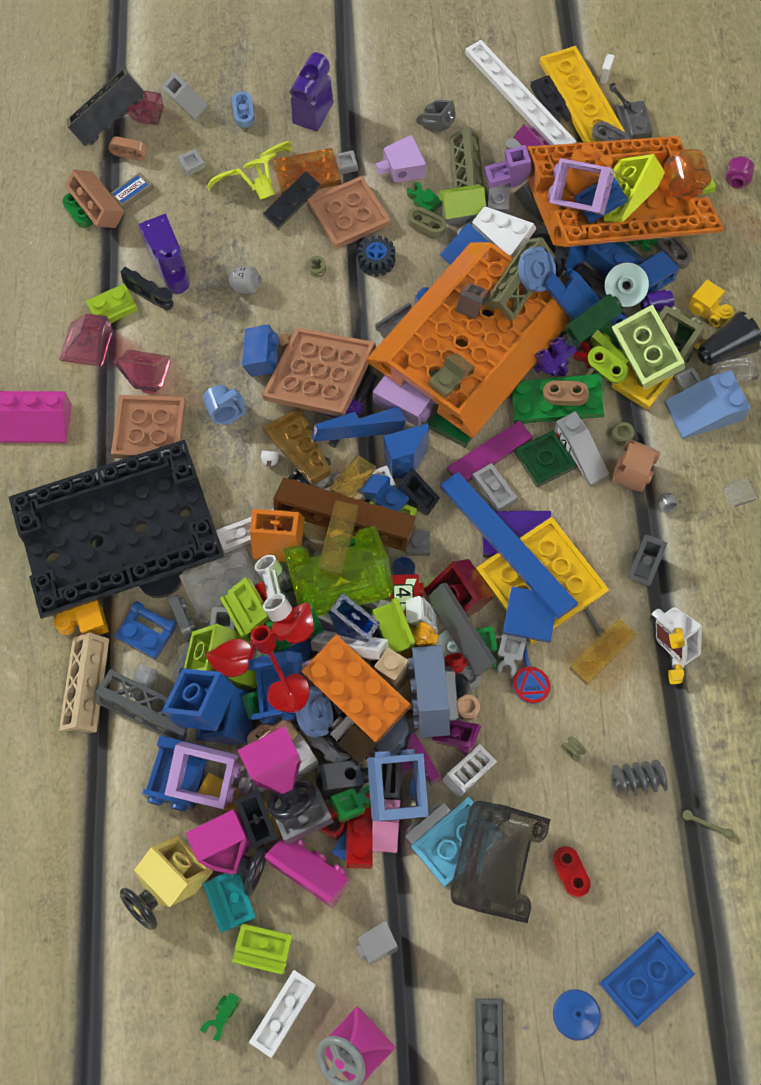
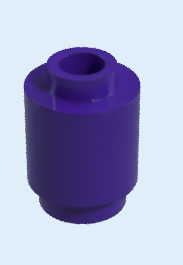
(658, 300)

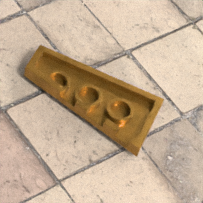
(293, 438)

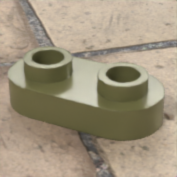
(428, 222)

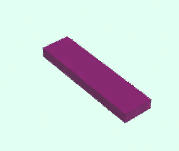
(491, 451)

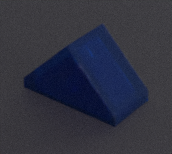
(352, 620)

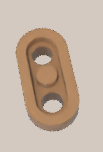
(565, 393)

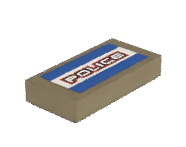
(132, 190)

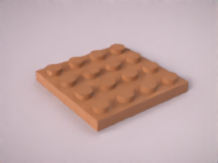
(319, 372)

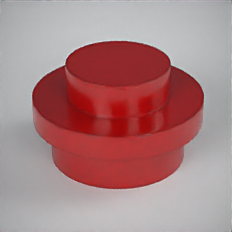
(455, 660)

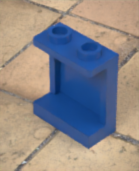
(267, 675)
(159, 777)

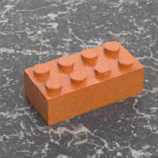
(356, 688)

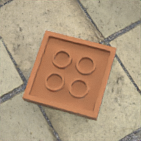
(349, 212)
(146, 423)

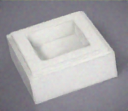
(606, 68)

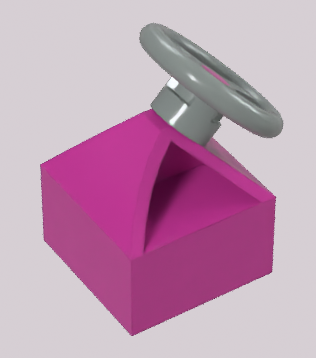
(354, 1049)

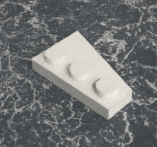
(503, 229)

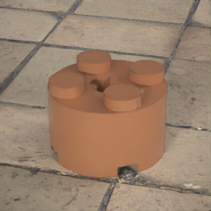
(635, 466)

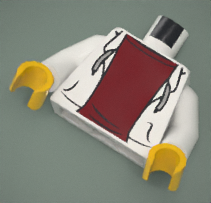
(680, 638)

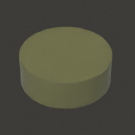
(622, 433)

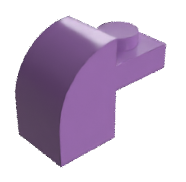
(512, 171)

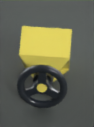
(168, 877)

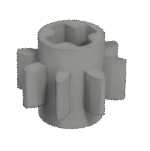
(246, 784)

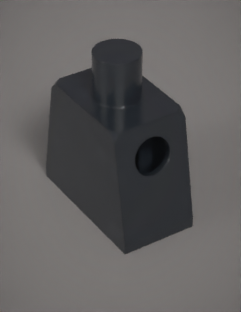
(332, 778)

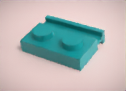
(228, 901)

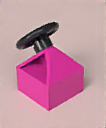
(274, 766)
(224, 848)

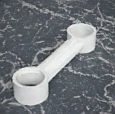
(276, 605)

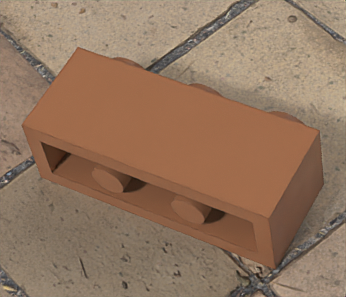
(94, 198)

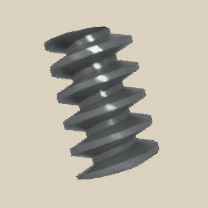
(638, 776)

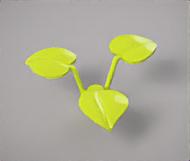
(262, 183)

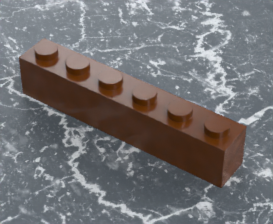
(317, 506)

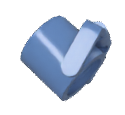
(222, 406)

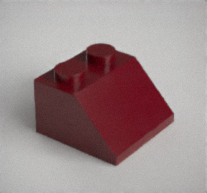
(465, 584)

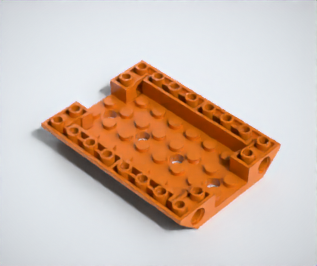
(655, 218)
(496, 347)

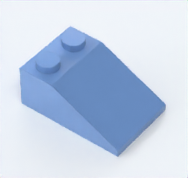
(708, 405)

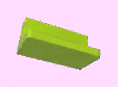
(463, 201)
(394, 626)

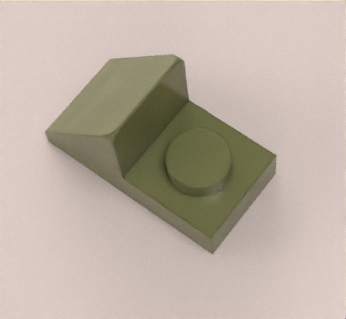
(451, 374)

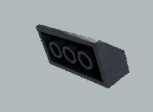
(105, 106)

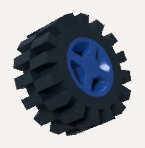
(369, 252)

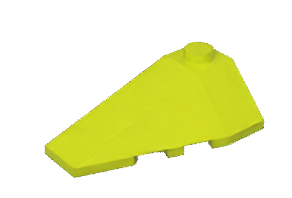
(638, 180)

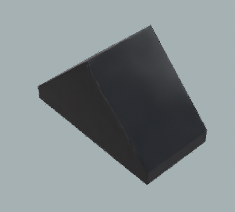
(419, 492)
(256, 819)

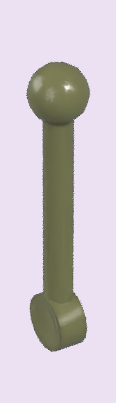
(687, 816)

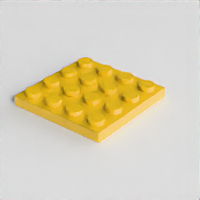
(559, 557)

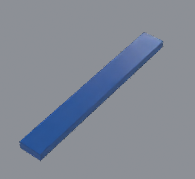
(508, 546)

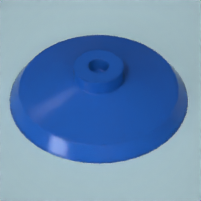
(576, 1014)

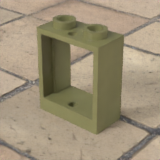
(692, 323)

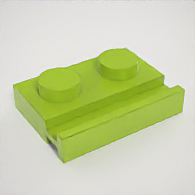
(113, 303)
(245, 607)
(262, 949)

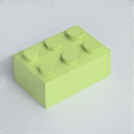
(648, 347)

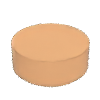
(468, 707)

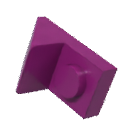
(462, 736)
(431, 772)

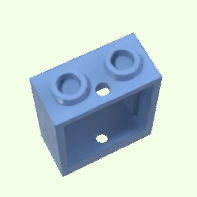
(378, 810)

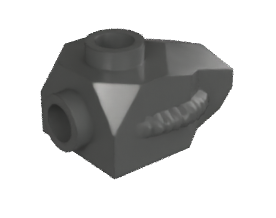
(438, 115)

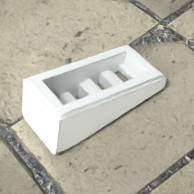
(420, 611)
(458, 782)

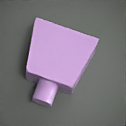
(402, 161)

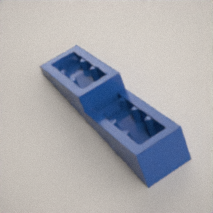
(351, 426)

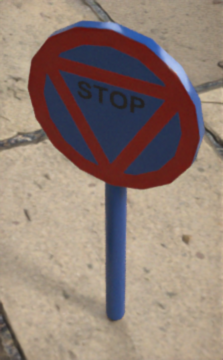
(531, 683)

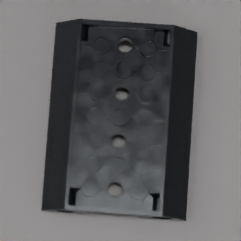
(110, 506)

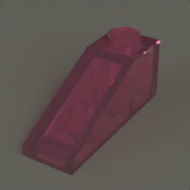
(148, 110)

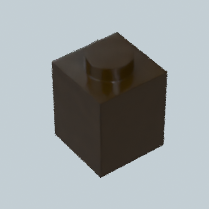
(358, 744)

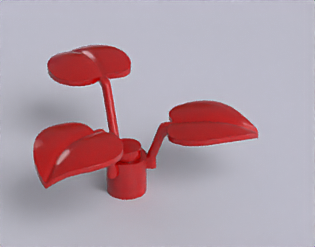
(233, 657)

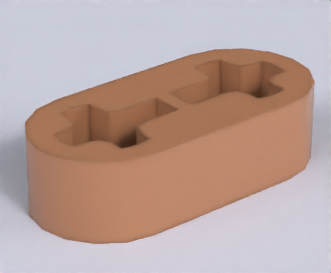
(128, 148)

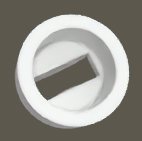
(270, 456)

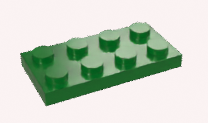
(531, 406)

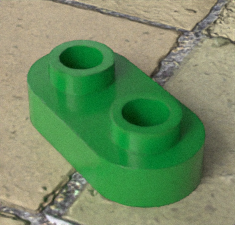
(76, 212)

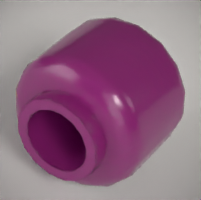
(739, 172)

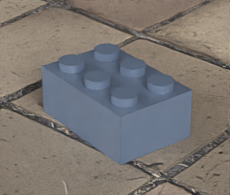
(429, 691)

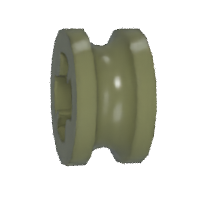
(316, 272)
(573, 748)

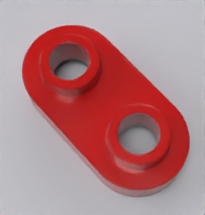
(569, 872)

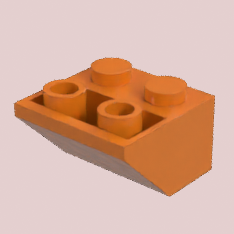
(275, 531)

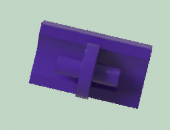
(557, 361)

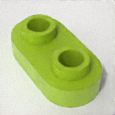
(607, 364)

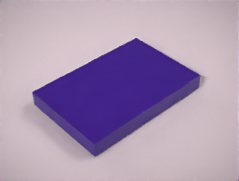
(519, 522)

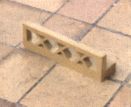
(91, 666)

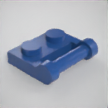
(140, 636)

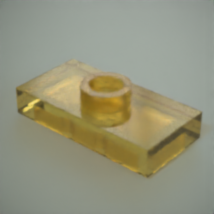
(353, 477)

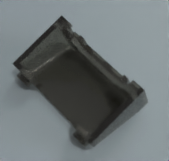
(495, 860)

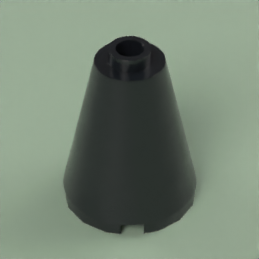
(732, 340)

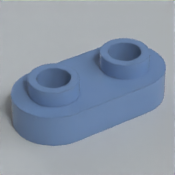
(243, 109)

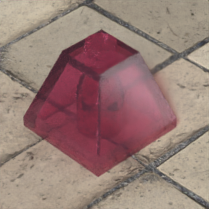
(87, 340)
(143, 369)

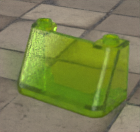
(363, 579)

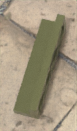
(472, 161)
(508, 284)

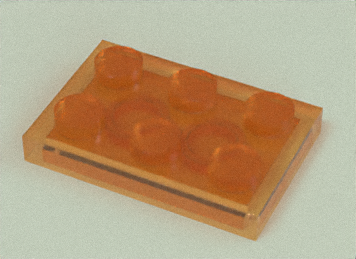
(318, 164)

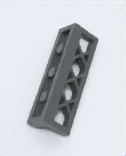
(135, 710)

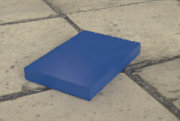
(646, 979)

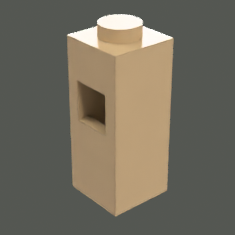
(393, 668)

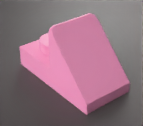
(386, 832)

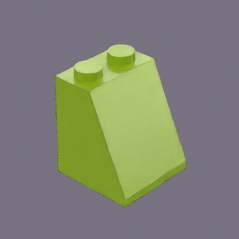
(208, 640)

